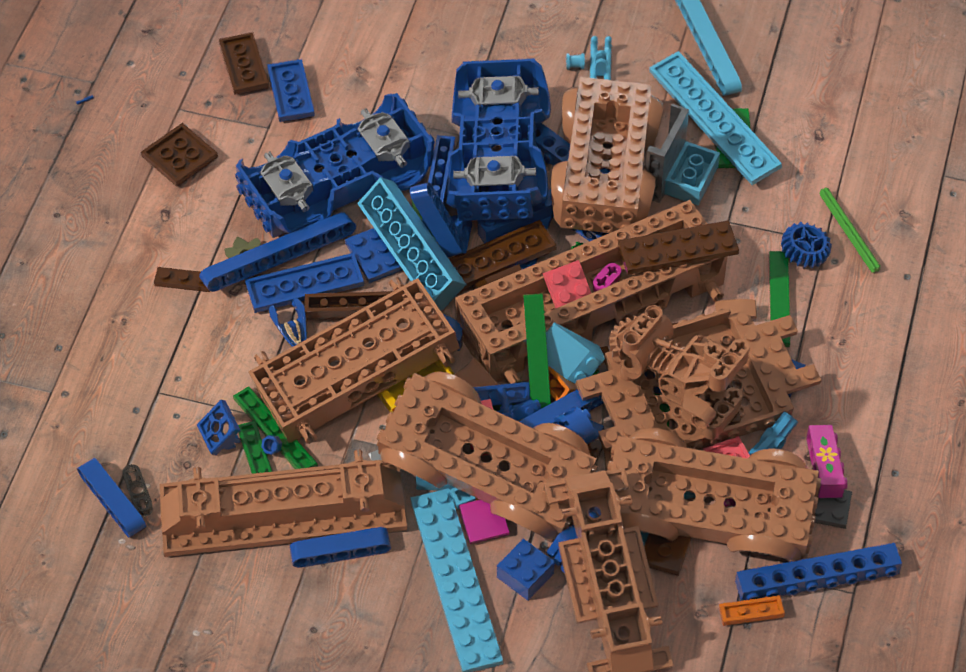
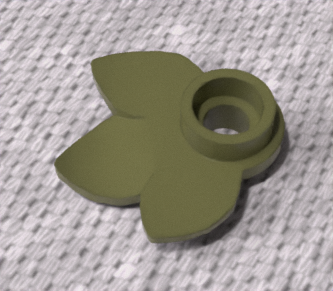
(241, 246)

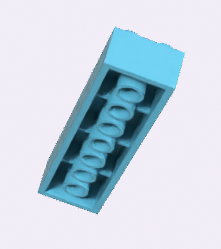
(411, 241)

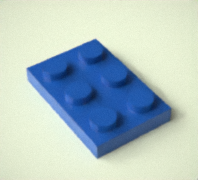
(372, 255)

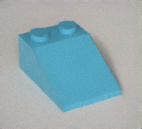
(571, 353)

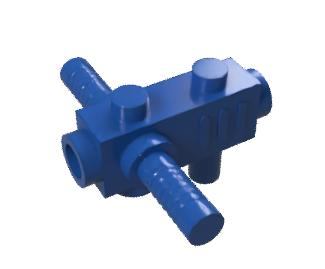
(517, 411)

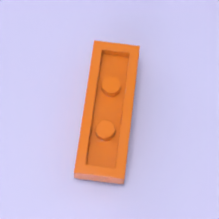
(751, 610)

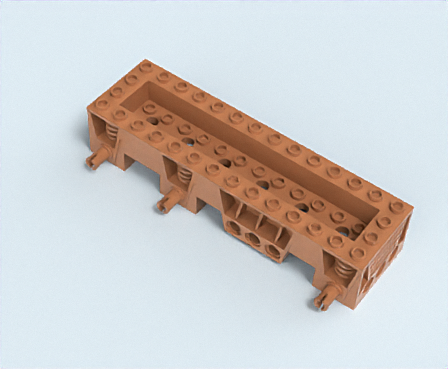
(502, 301)

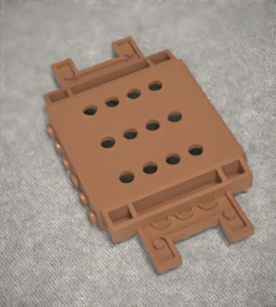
(764, 381)

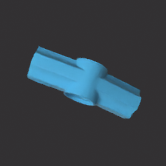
(776, 435)

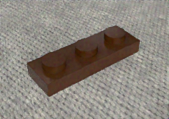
(179, 279)

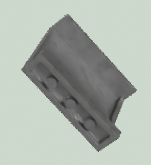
(660, 161)

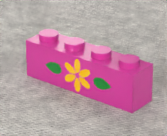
(826, 460)

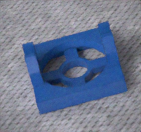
(207, 423)

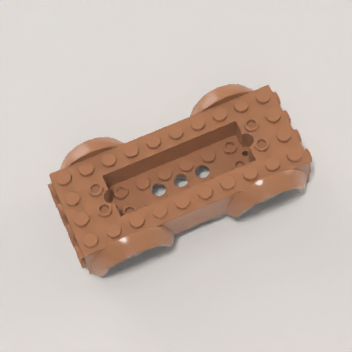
(598, 115)
(445, 413)
(770, 488)

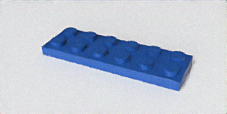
(318, 277)

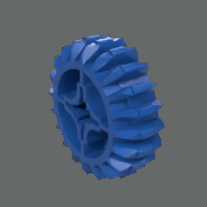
(803, 249)

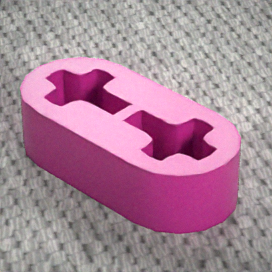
(604, 276)

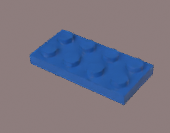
(290, 90)

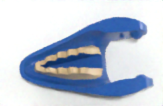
(294, 330)

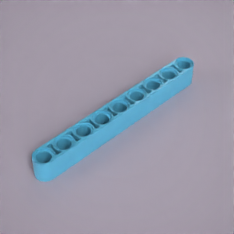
(710, 46)

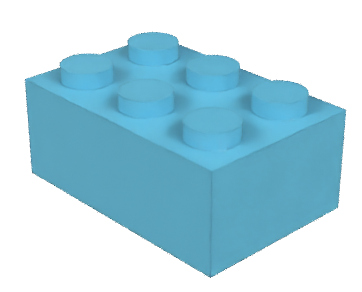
(692, 173)

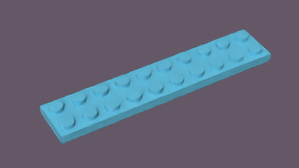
(715, 118)
(456, 581)

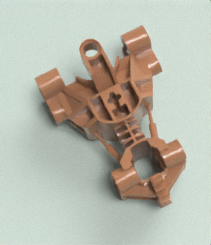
(691, 374)

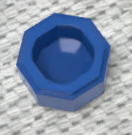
(271, 444)

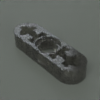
(139, 482)

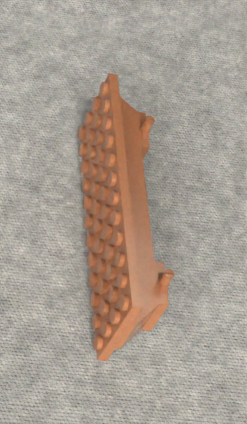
(280, 506)

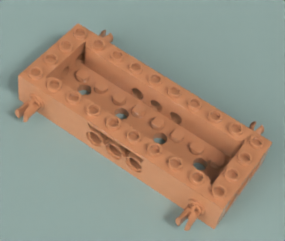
(361, 369)

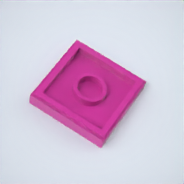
(480, 522)

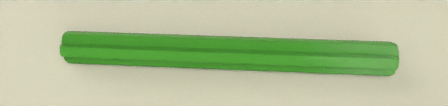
(850, 230)

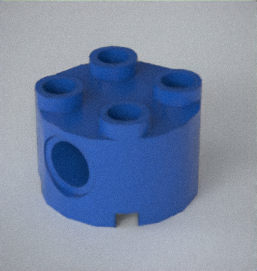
(579, 422)

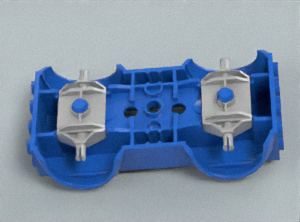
(515, 178)
(293, 195)

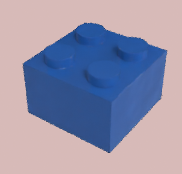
(525, 569)

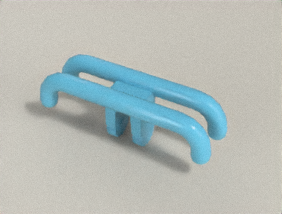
(600, 61)

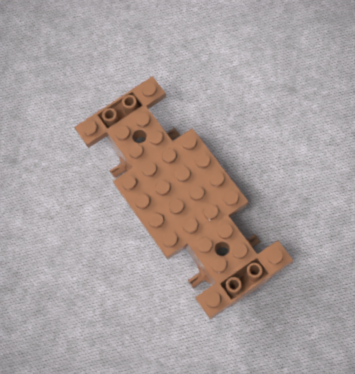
(609, 572)

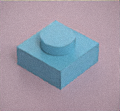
(460, 497)

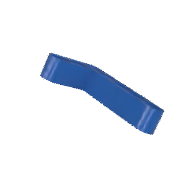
(447, 230)

